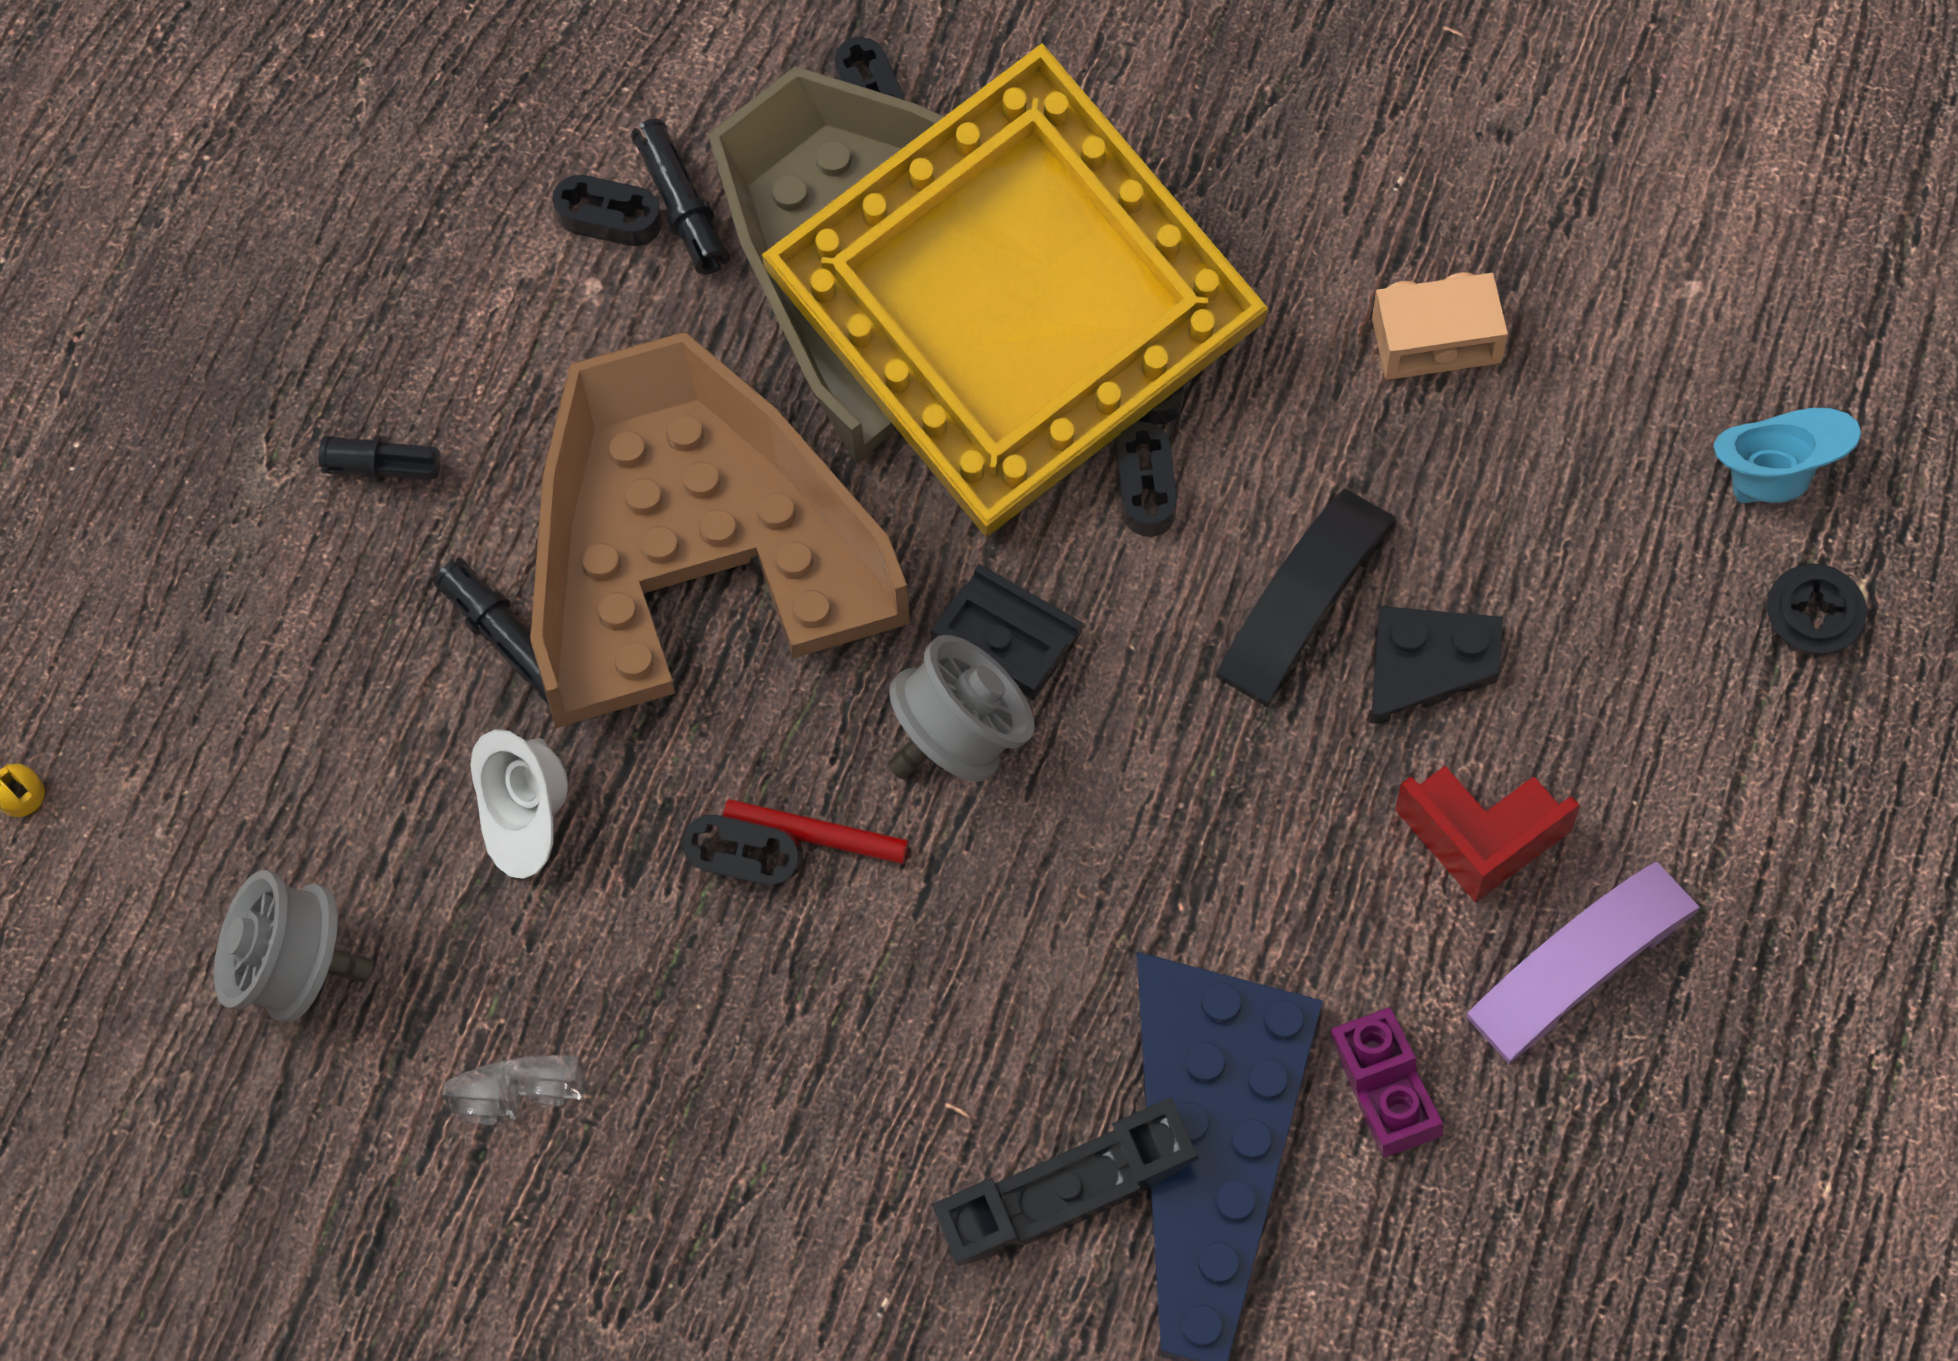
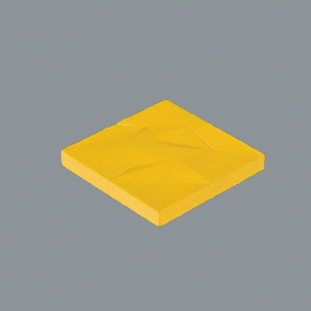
(1014, 289)

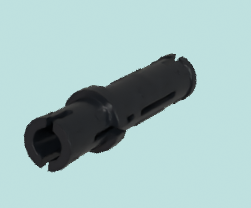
(688, 213)
(490, 616)

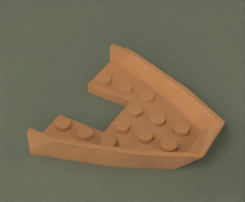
(675, 475)

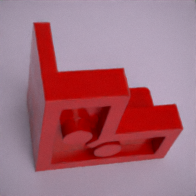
(1482, 845)

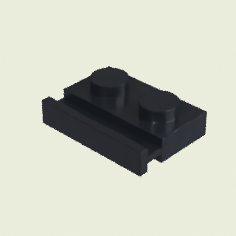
(1011, 627)

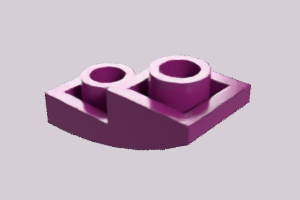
(1386, 1082)

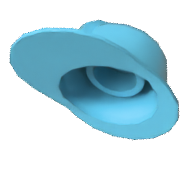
(1781, 454)

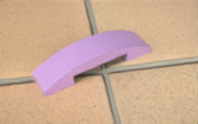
(1580, 959)

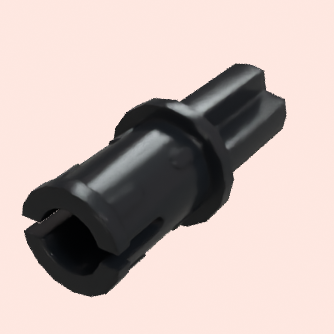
(378, 458)

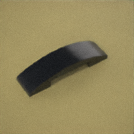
(1302, 595)
(1067, 1187)

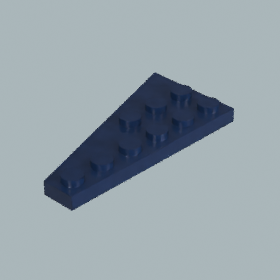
(1235, 1072)

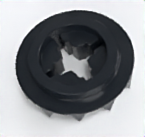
(1835, 595)

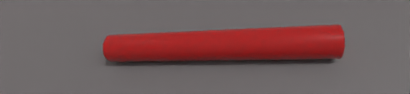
(823, 832)

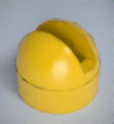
(30, 781)

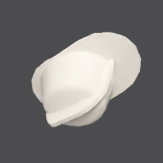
(518, 794)

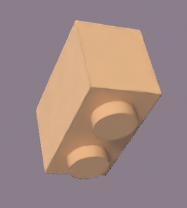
(1439, 325)

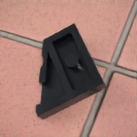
(1430, 657)

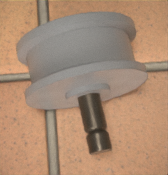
(958, 711)
(280, 947)

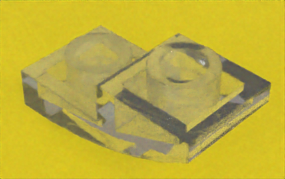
(496, 1088)

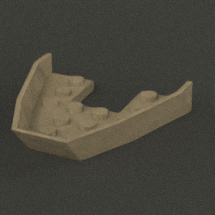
(782, 165)

